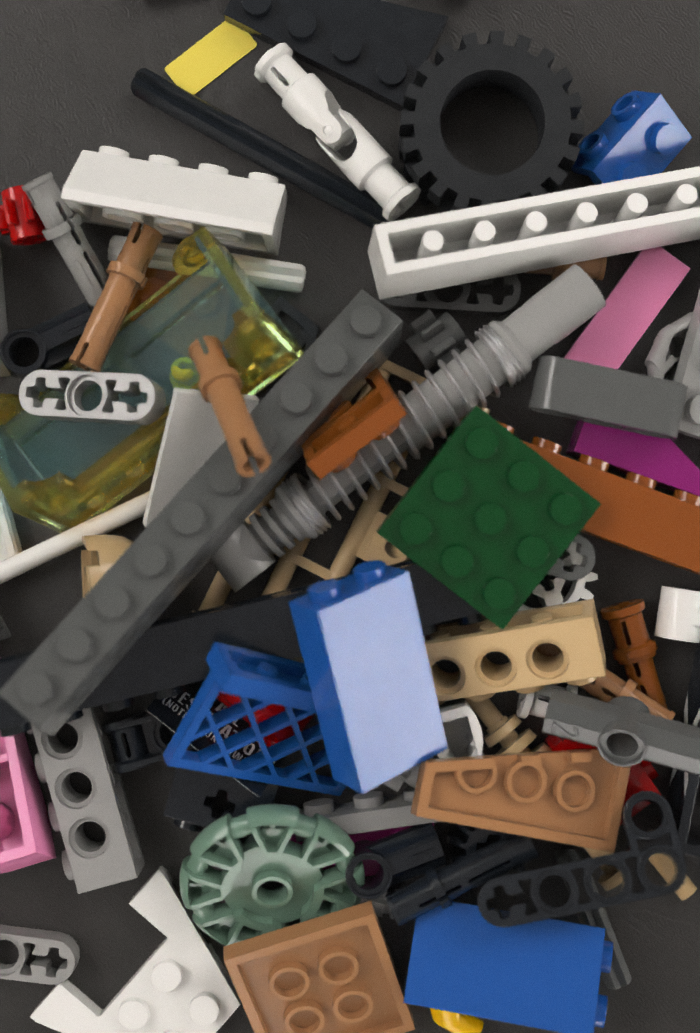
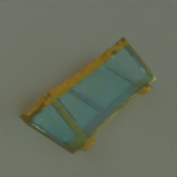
(81, 469)

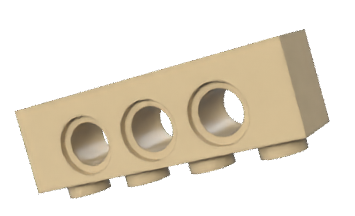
(568, 625)

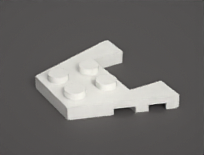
(174, 990)

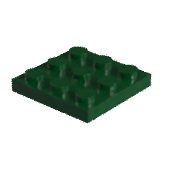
(488, 517)

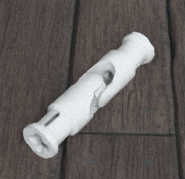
(316, 109)

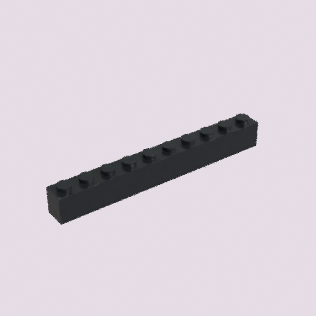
(176, 647)

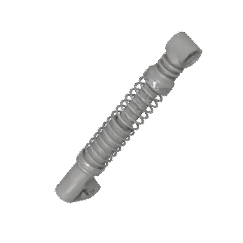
(499, 355)

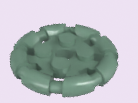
(263, 858)

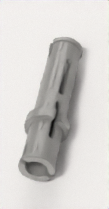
(65, 231)

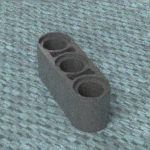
(607, 397)

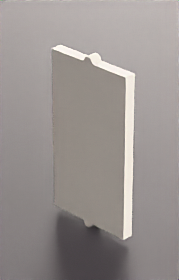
(187, 443)

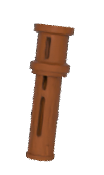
(634, 646)

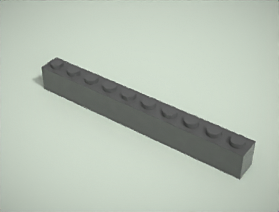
(199, 519)

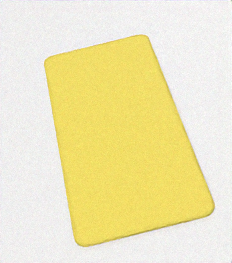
(210, 57)

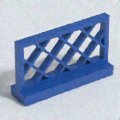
(258, 682)

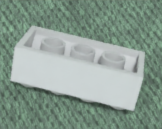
(177, 200)

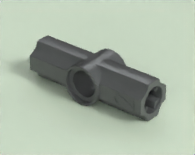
(623, 731)

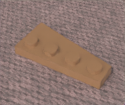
(537, 795)

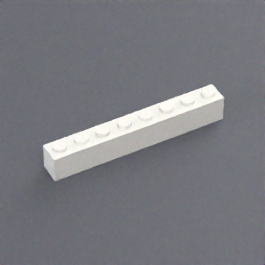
(535, 232)

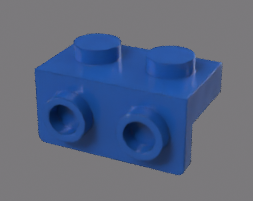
(633, 141)

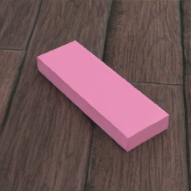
(629, 309)

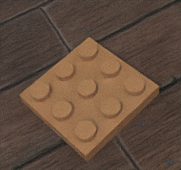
(321, 977)

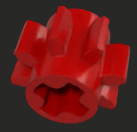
(20, 218)

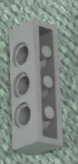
(84, 860)

